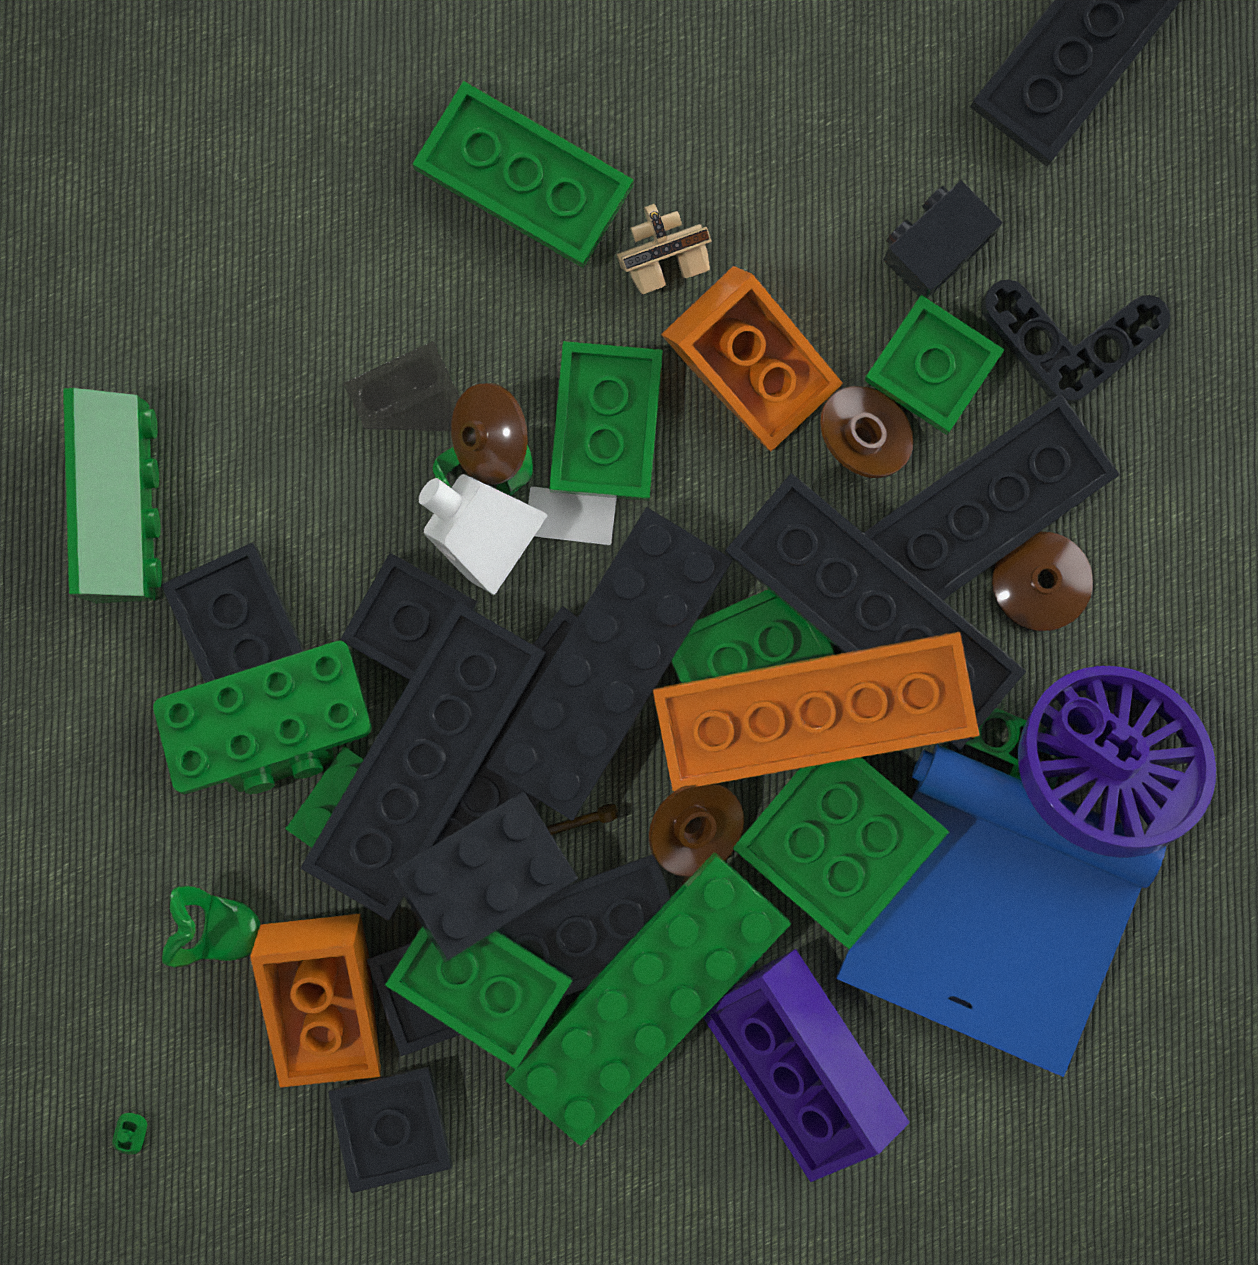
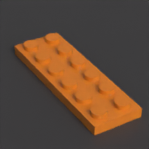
(816, 711)

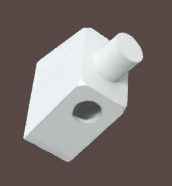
(479, 528)

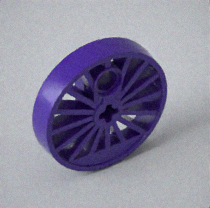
(1117, 762)

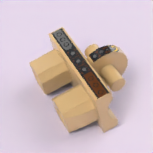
(686, 245)

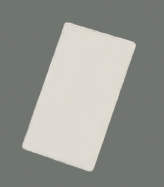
(574, 516)

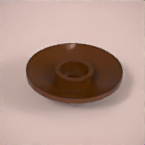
(866, 432)
(489, 433)
(1024, 599)
(715, 827)

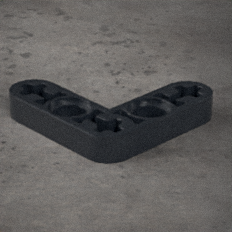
(1062, 353)

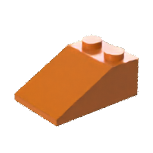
(752, 357)
(317, 999)

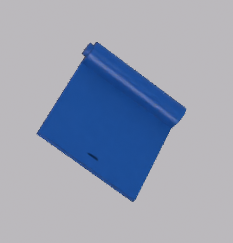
(1000, 918)

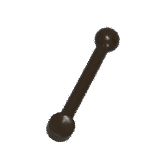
(603, 814)

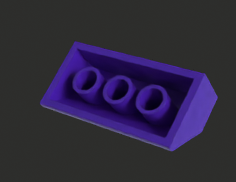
(805, 1068)

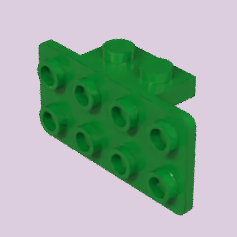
(263, 722)

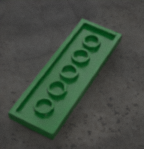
(647, 999)

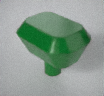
(129, 1133)

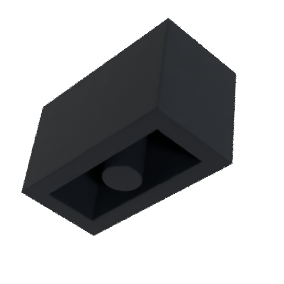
(941, 240)

